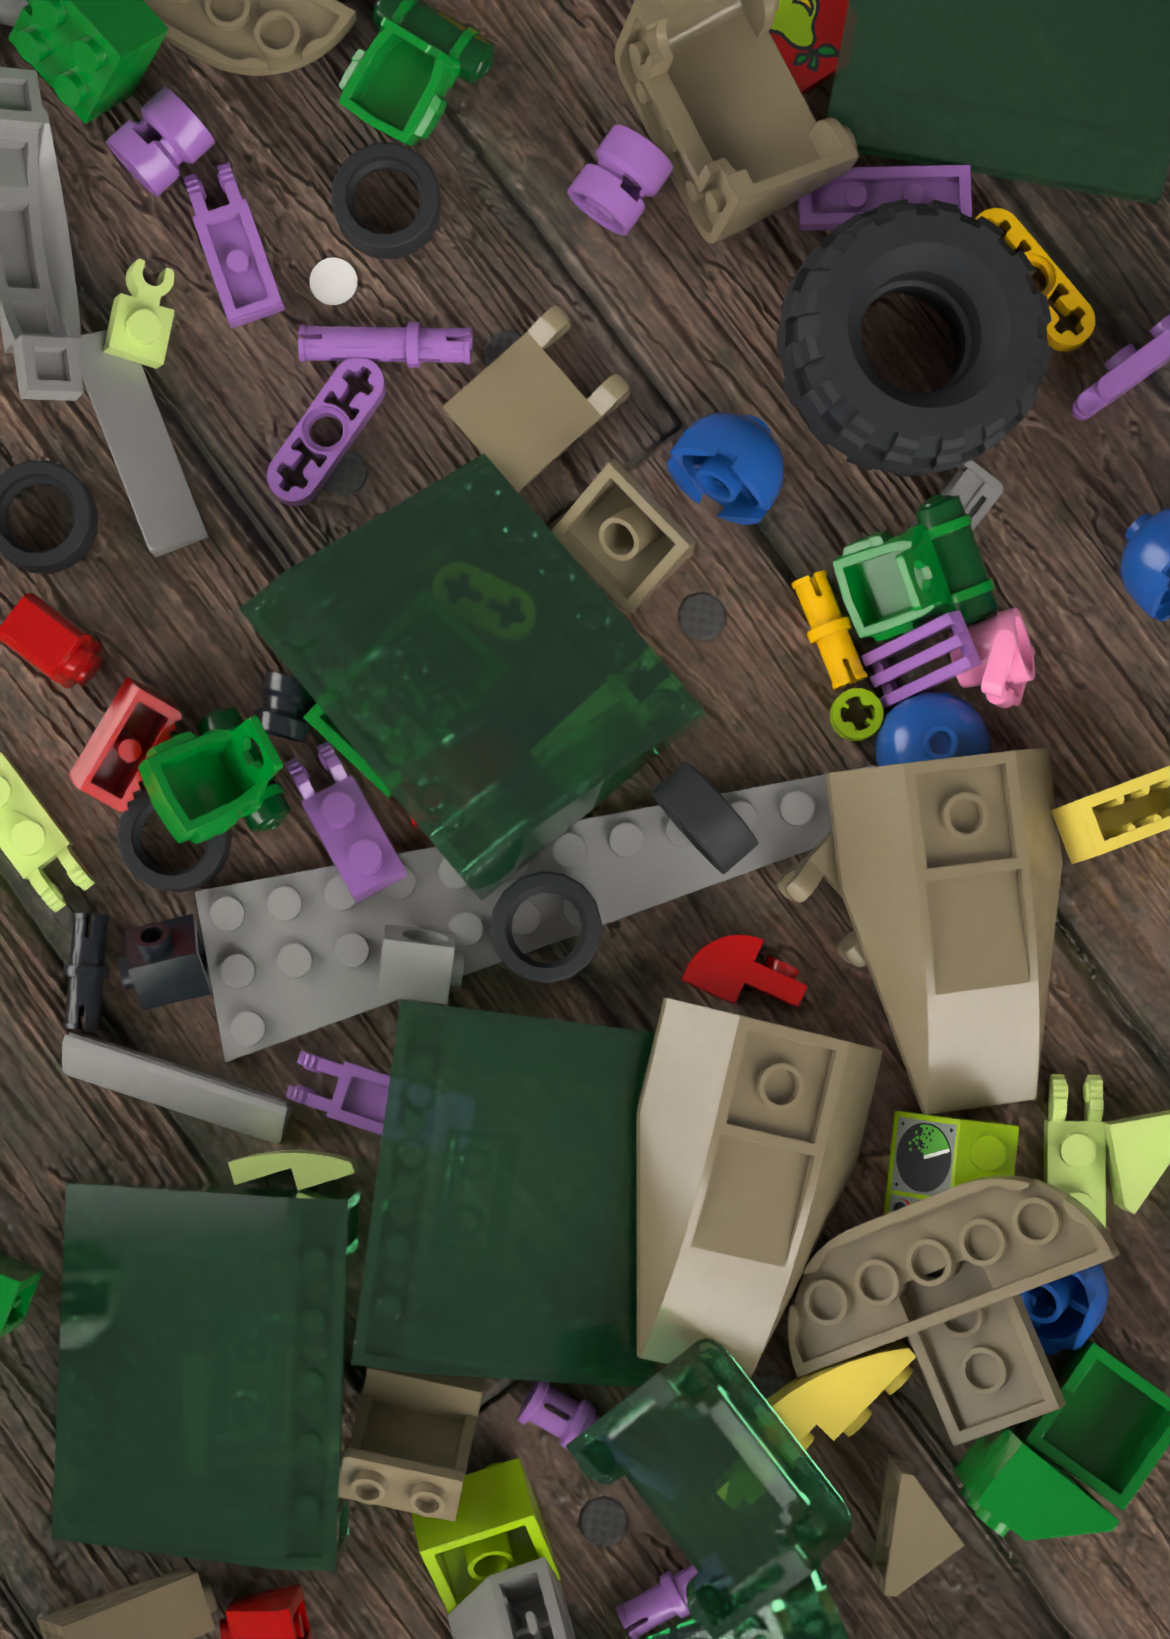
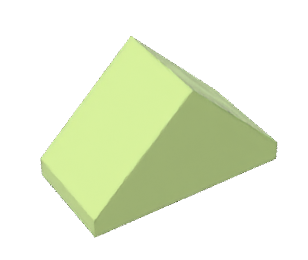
(1136, 1156)

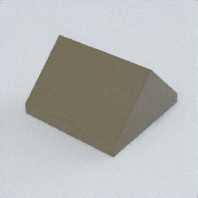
(623, 537)
(910, 1532)

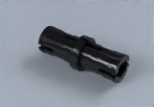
(86, 971)

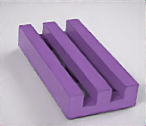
(886, 675)

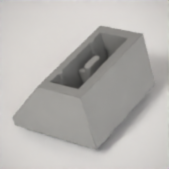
(515, 1605)

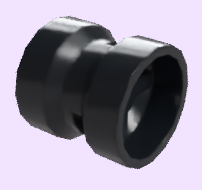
(285, 707)

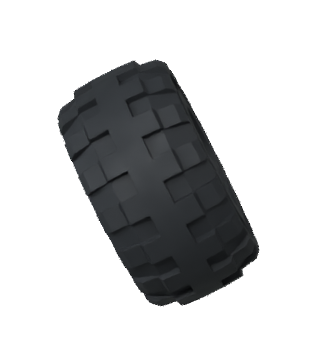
(979, 291)

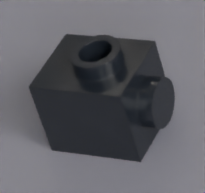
(165, 962)

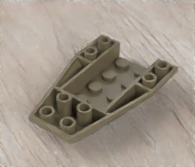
(956, 914)
(738, 1172)

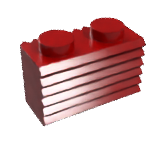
(121, 741)

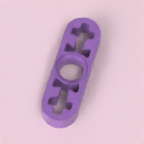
(362, 404)

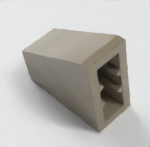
(159, 1608)

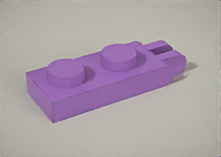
(1125, 371)

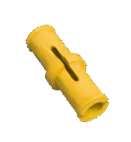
(829, 630)

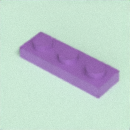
(871, 186)

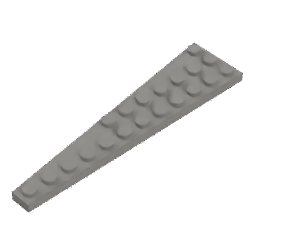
(305, 955)

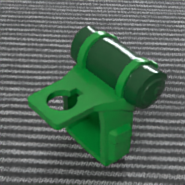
(410, 67)
(917, 574)
(216, 778)

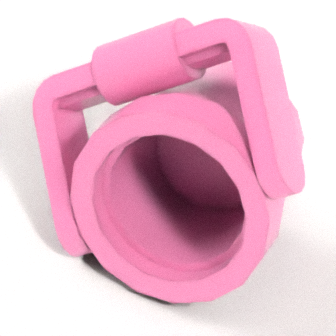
(1005, 658)

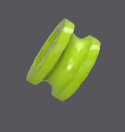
(865, 699)

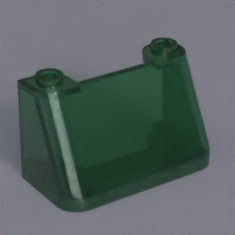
(720, 1482)

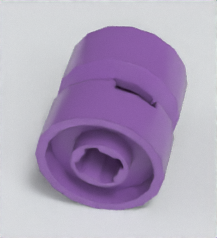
(160, 141)
(624, 174)

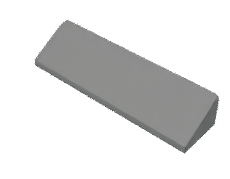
(140, 448)
(175, 1087)

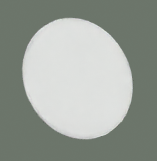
(333, 281)

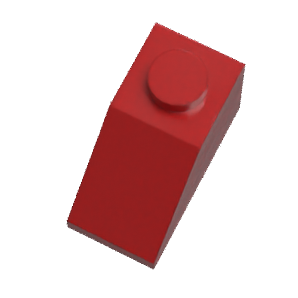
(268, 1615)

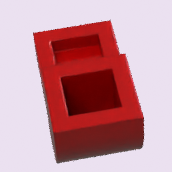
(730, 963)

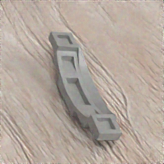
(35, 249)

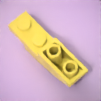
(840, 1393)

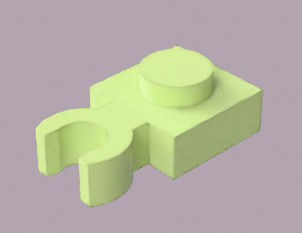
(137, 322)

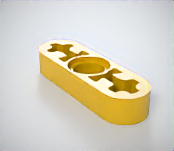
(1071, 298)

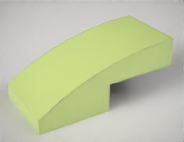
(308, 1166)

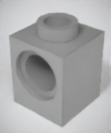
(419, 964)

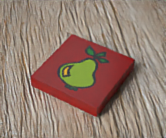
(809, 38)

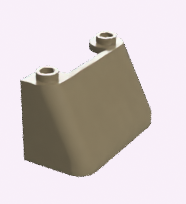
(726, 110)

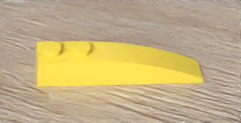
(1115, 816)

